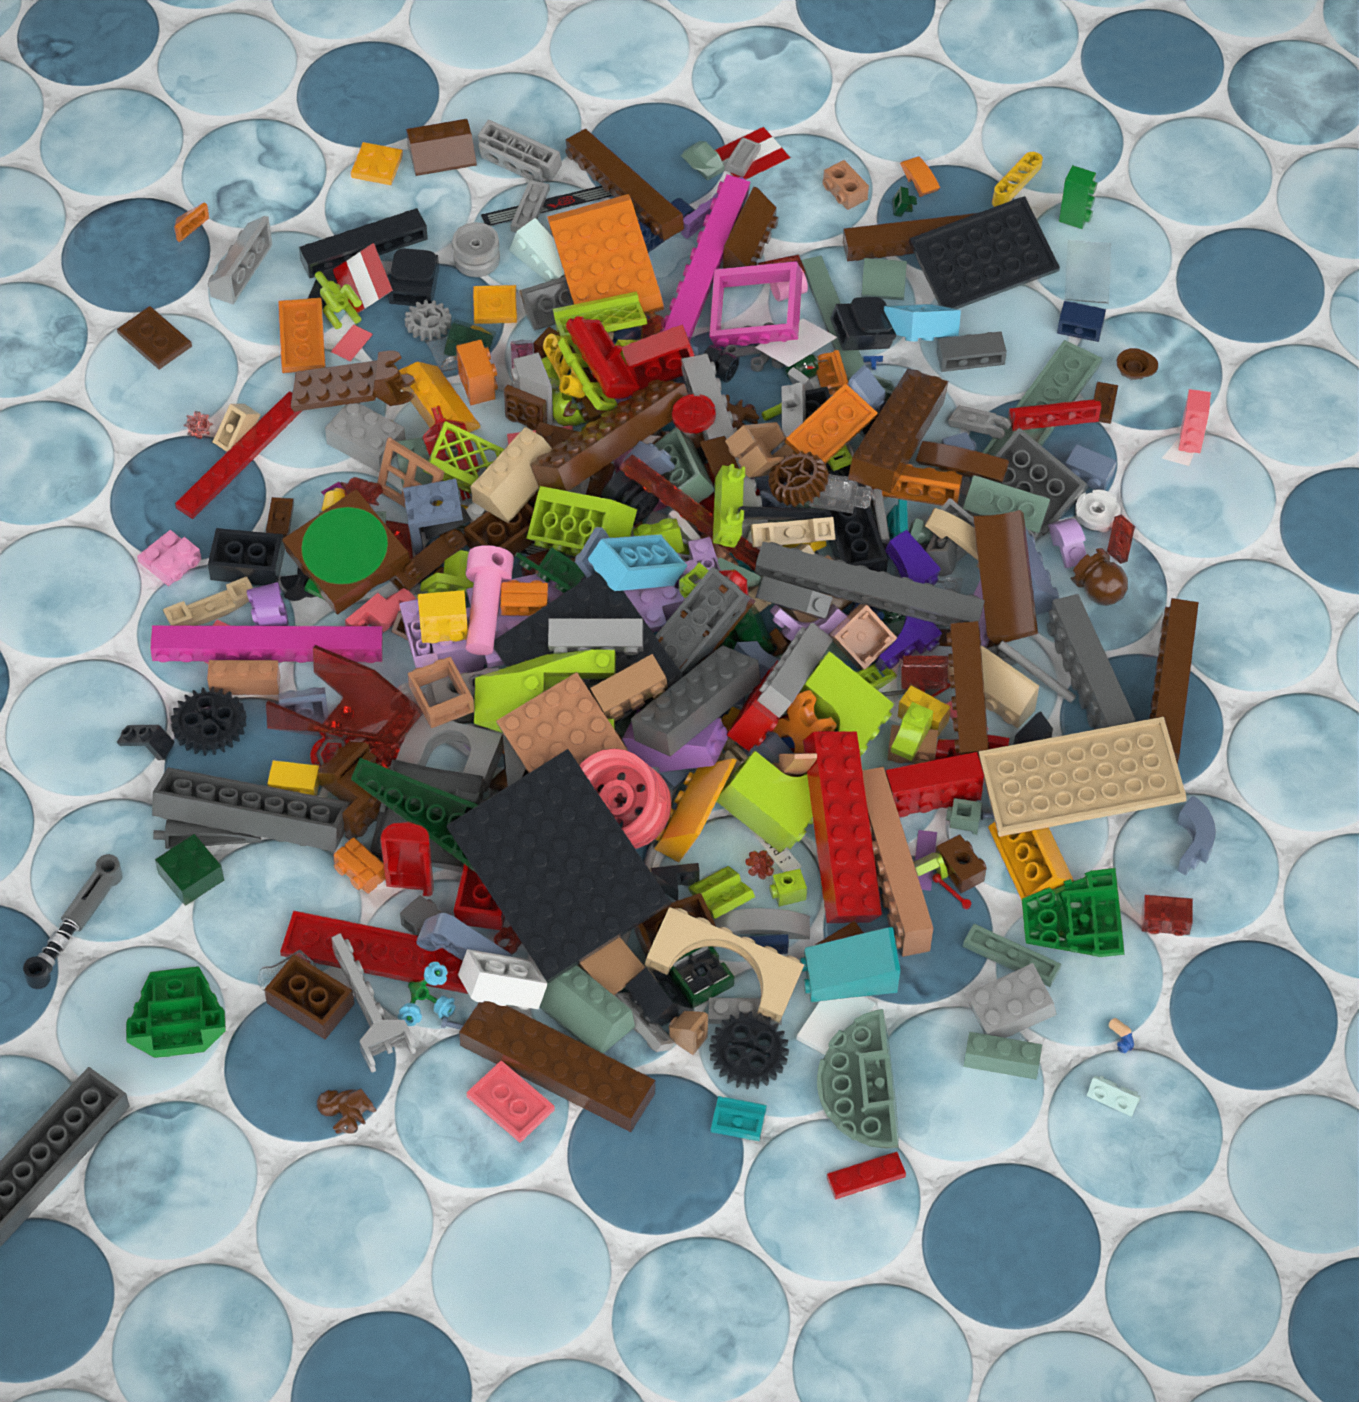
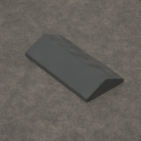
(542, 299)

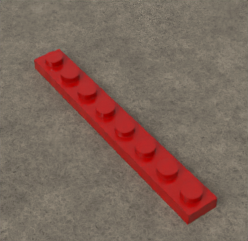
(237, 458)

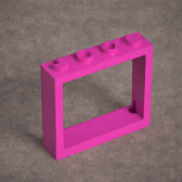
(751, 276)

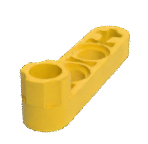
(999, 195)
(568, 383)

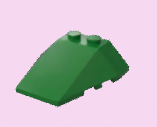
(175, 1014)

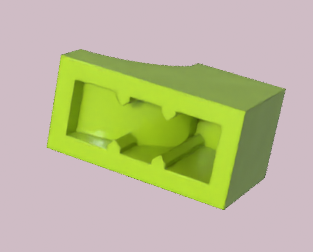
(912, 731)

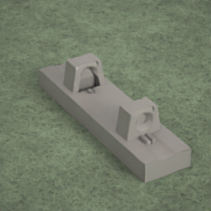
(793, 417)

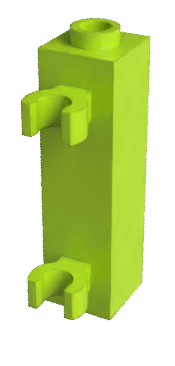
(727, 500)

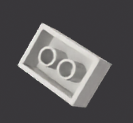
(502, 979)

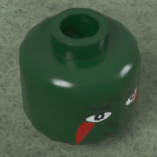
(807, 366)

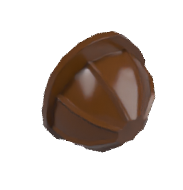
(1136, 364)

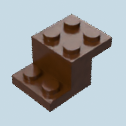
(363, 806)

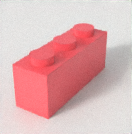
(1194, 421)

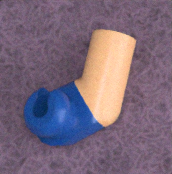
(1125, 1033)

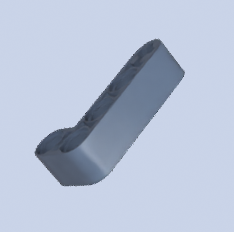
(454, 936)

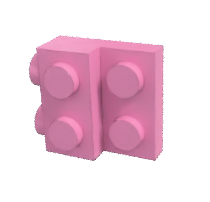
(170, 557)

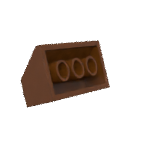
(750, 231)

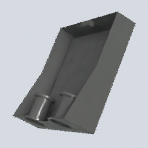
(462, 785)

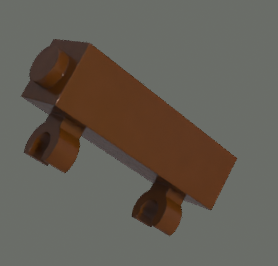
(429, 560)

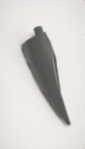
(178, 831)

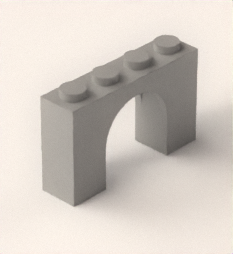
(484, 744)

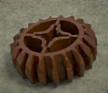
(800, 484)

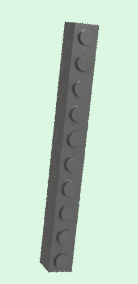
(867, 586)

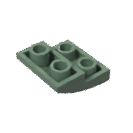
(884, 279)

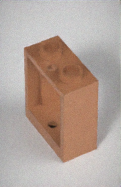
(446, 710)

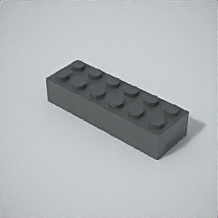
(696, 700)

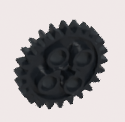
(208, 721)
(742, 1069)

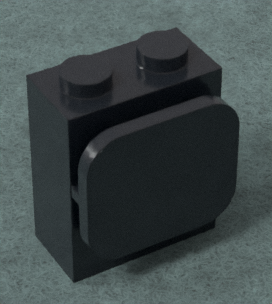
(413, 276)
(863, 324)

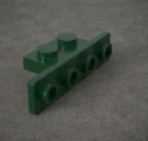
(557, 568)

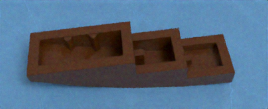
(962, 461)

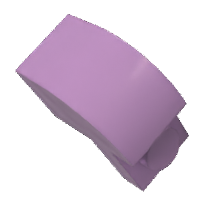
(1070, 538)

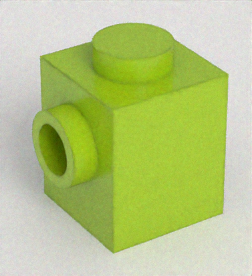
(788, 887)

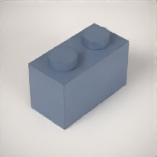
(1091, 467)

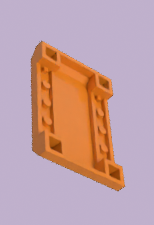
(605, 253)

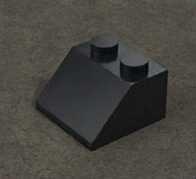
(657, 996)

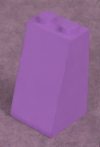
(698, 752)

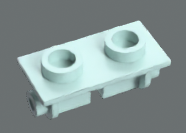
(1110, 1095)

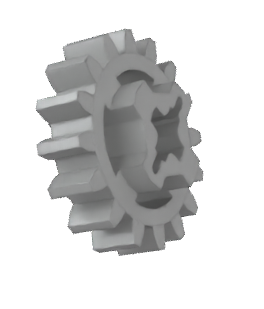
(428, 320)

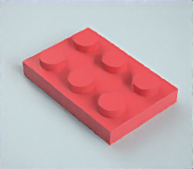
(510, 1101)

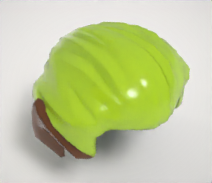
(565, 411)

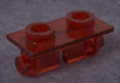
(653, 326)
(368, 490)

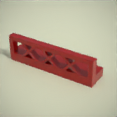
(1054, 414)

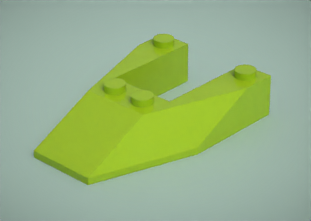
(515, 685)

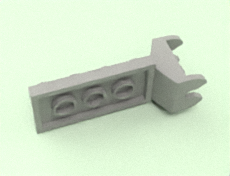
(382, 1033)

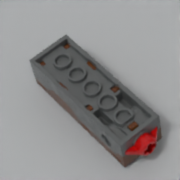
(705, 618)

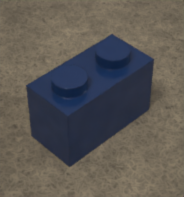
(1081, 321)

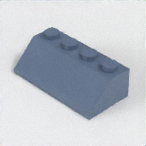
(1043, 590)

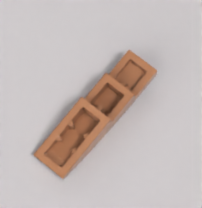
(795, 763)

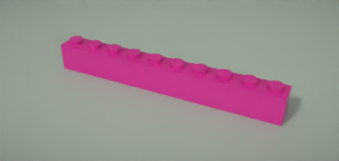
(708, 254)
(264, 643)

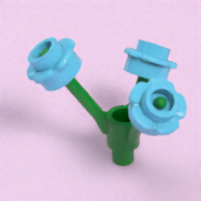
(444, 1006)

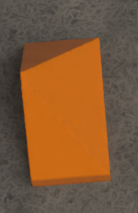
(190, 221)

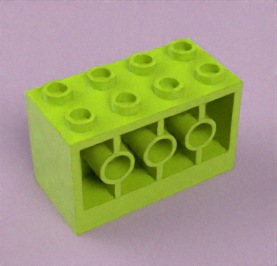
(569, 518)

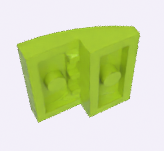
(722, 891)

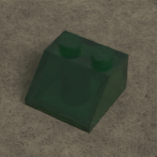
(464, 332)

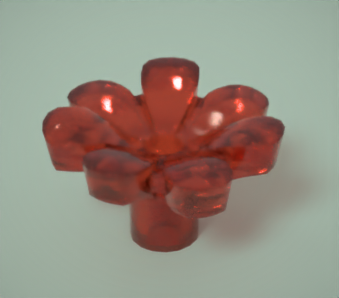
(760, 863)

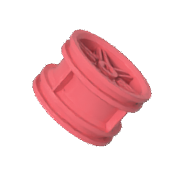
(655, 800)

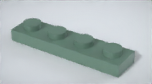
(1010, 953)

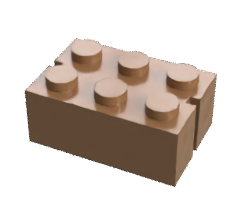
(754, 448)
(630, 688)

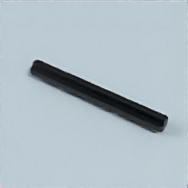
(781, 513)

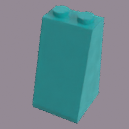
(852, 967)

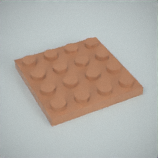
(559, 721)

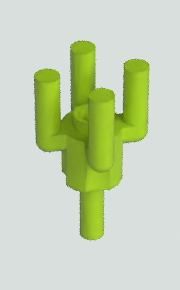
(337, 299)

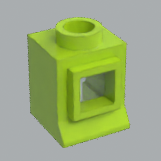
(691, 579)

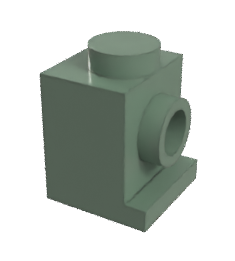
(964, 815)

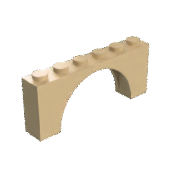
(685, 933)

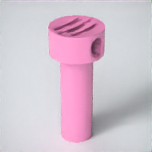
(487, 570)

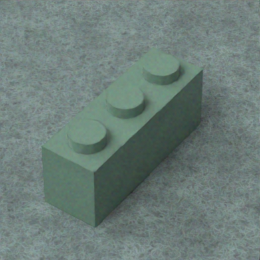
(1002, 1055)

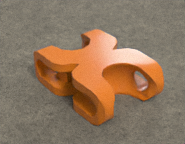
(802, 720)

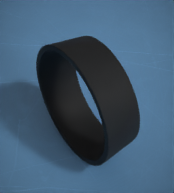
(435, 530)

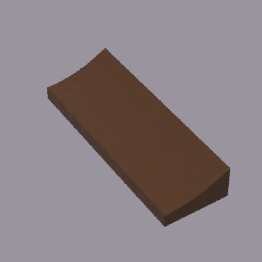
(1005, 576)

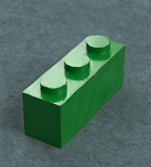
(1078, 197)

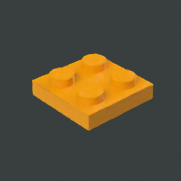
(376, 163)

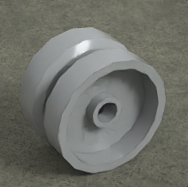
(476, 249)

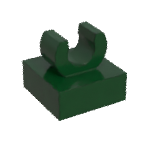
(903, 202)

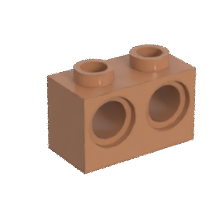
(845, 185)

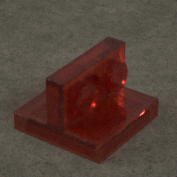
(924, 672)

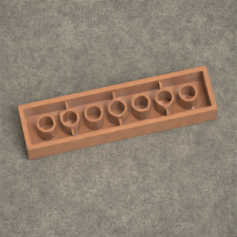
(896, 868)

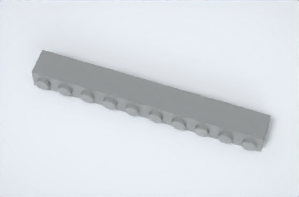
(700, 379)

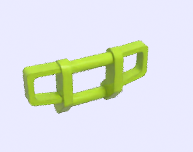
(591, 389)

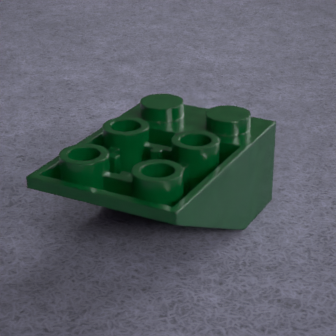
(750, 629)

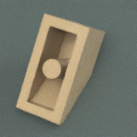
(235, 424)

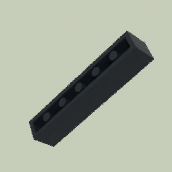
(386, 234)

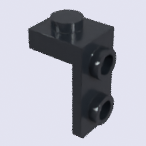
(150, 736)

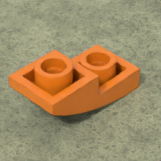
(921, 175)

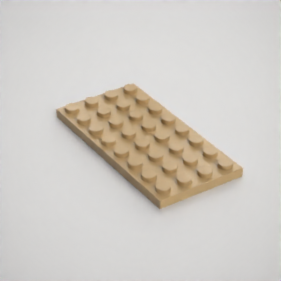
(1082, 776)

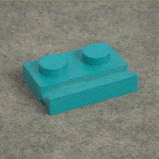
(897, 519)
(738, 1118)

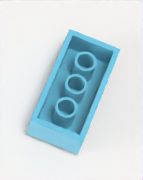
(637, 562)

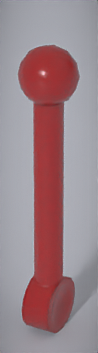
(966, 903)

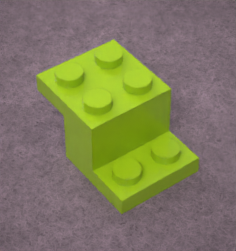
(453, 578)

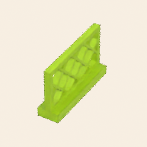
(613, 312)
(463, 478)

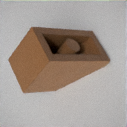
(689, 1030)

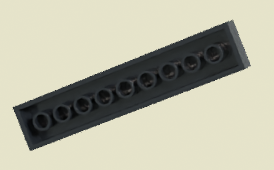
(856, 532)

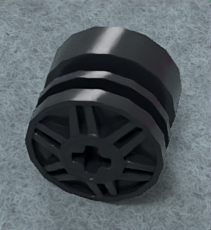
(630, 493)

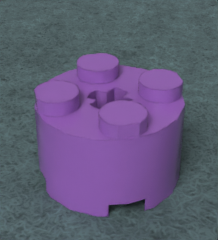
(268, 605)

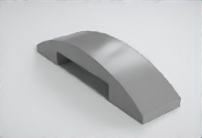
(766, 922)

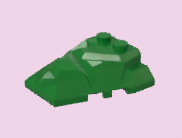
(1077, 916)

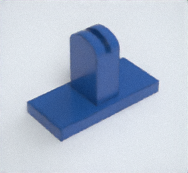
(873, 359)

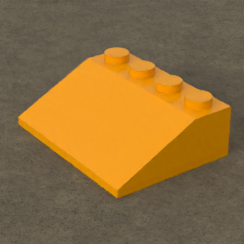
(693, 808)

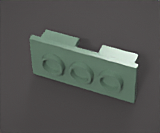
(994, 498)

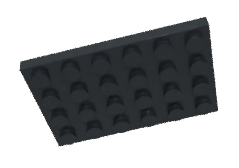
(984, 254)

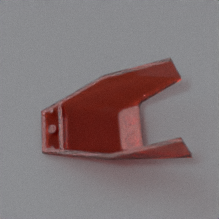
(369, 708)

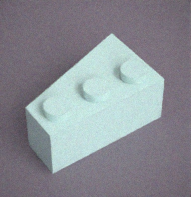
(537, 250)

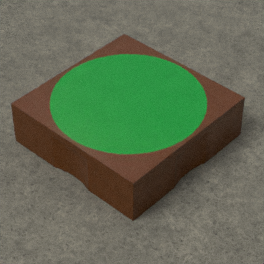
(346, 551)

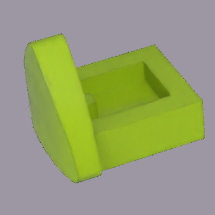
(931, 862)

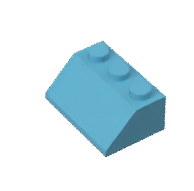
(923, 321)

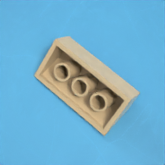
(510, 479)
(1006, 689)

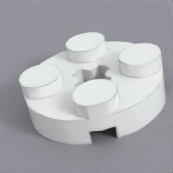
(1093, 520)

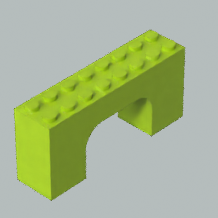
(780, 805)

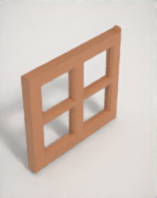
(414, 461)

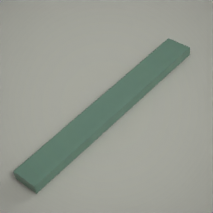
(826, 300)

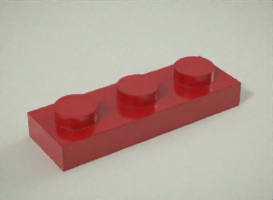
(866, 1175)

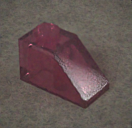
(521, 348)

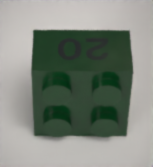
(189, 869)

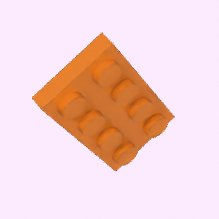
(301, 335)
(832, 425)

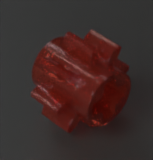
(203, 423)

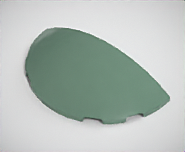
(858, 1082)

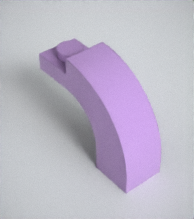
(834, 618)

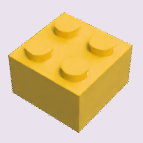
(442, 616)

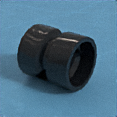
(725, 364)

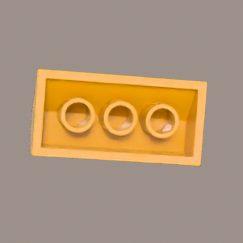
(434, 390)
(1032, 860)

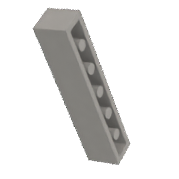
(794, 669)

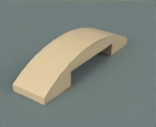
(793, 531)
(959, 531)
(210, 607)

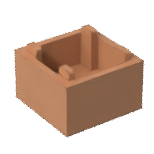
(862, 636)

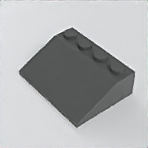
(1040, 473)

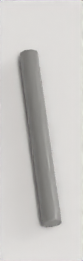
(1036, 671)

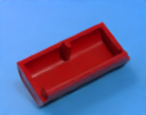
(602, 357)
(407, 857)

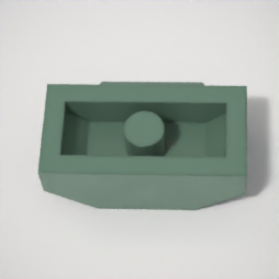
(704, 159)

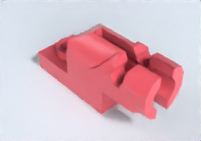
(379, 610)

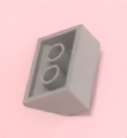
(532, 378)

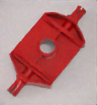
(430, 439)

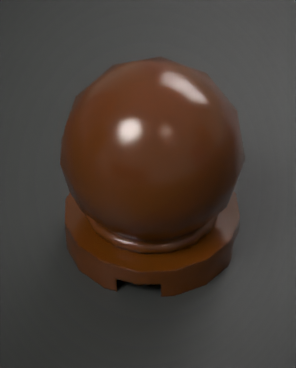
(1102, 580)

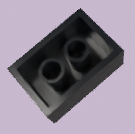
(246, 554)

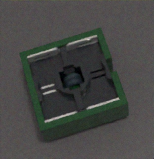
(701, 975)

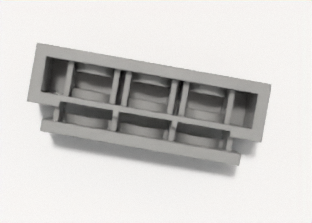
(519, 150)

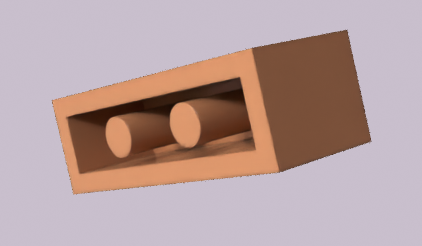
(244, 676)

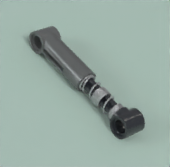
(74, 919)

